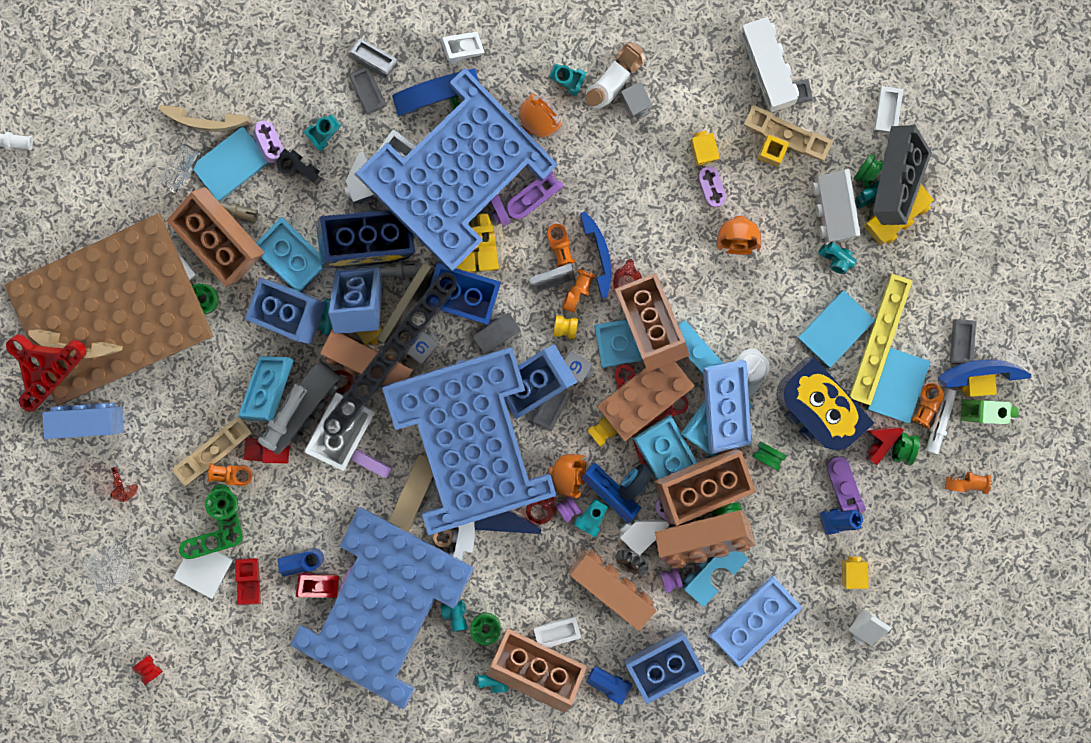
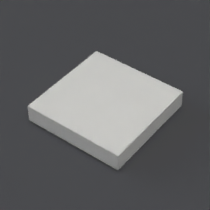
(204, 572)

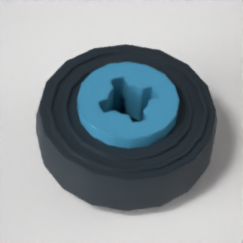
(635, 482)

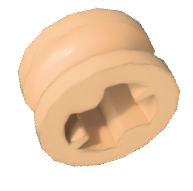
(439, 542)

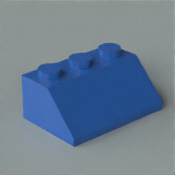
(473, 296)

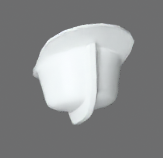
(756, 368)

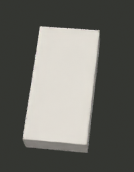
(888, 108)
(557, 632)

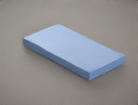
(727, 406)
(755, 621)

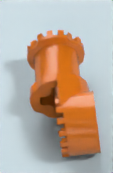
(563, 244)
(581, 287)
(928, 406)
(228, 474)
(971, 482)

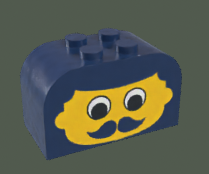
(362, 239)
(821, 406)

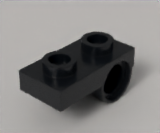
(309, 171)

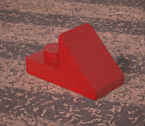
(886, 438)
(256, 452)
(317, 585)

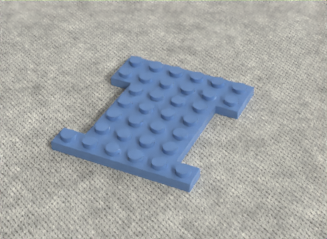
(454, 171)
(468, 438)
(383, 605)

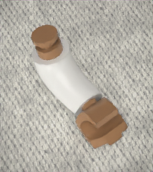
(613, 80)

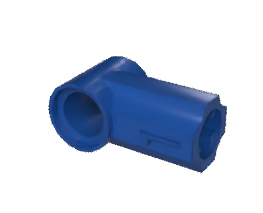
(839, 521)
(299, 562)
(612, 686)

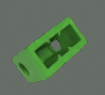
(988, 411)

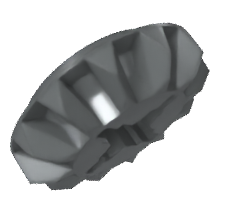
(631, 562)

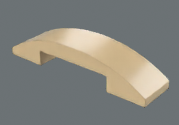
(232, 121)
(799, 140)
(51, 339)
(212, 451)
(412, 494)

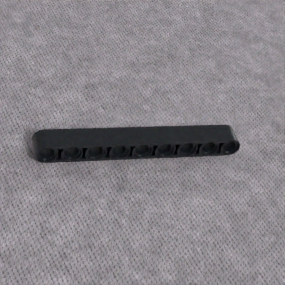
(392, 344)

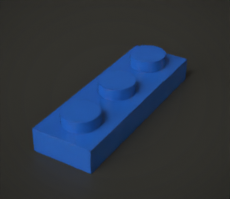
(608, 491)

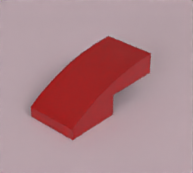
(247, 581)

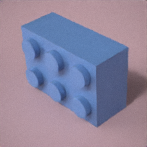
(356, 300)
(285, 311)
(542, 378)
(83, 421)
(664, 666)

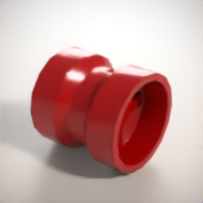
(147, 669)

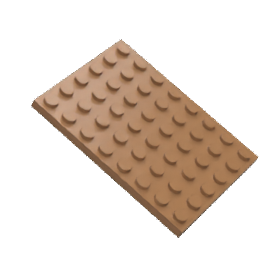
(117, 293)

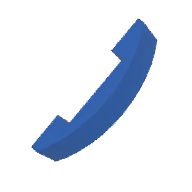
(426, 93)
(591, 228)
(959, 375)

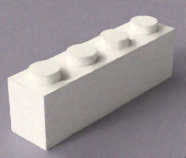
(769, 64)

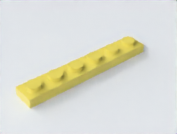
(880, 339)

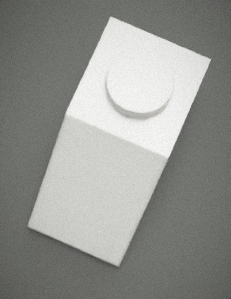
(356, 189)
(641, 533)
(868, 628)

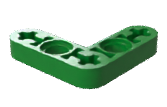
(220, 535)

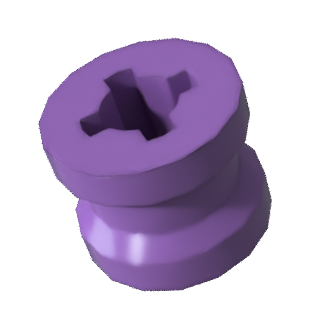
(568, 508)
(671, 580)

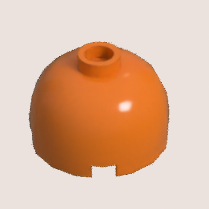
(538, 118)
(739, 236)
(567, 474)

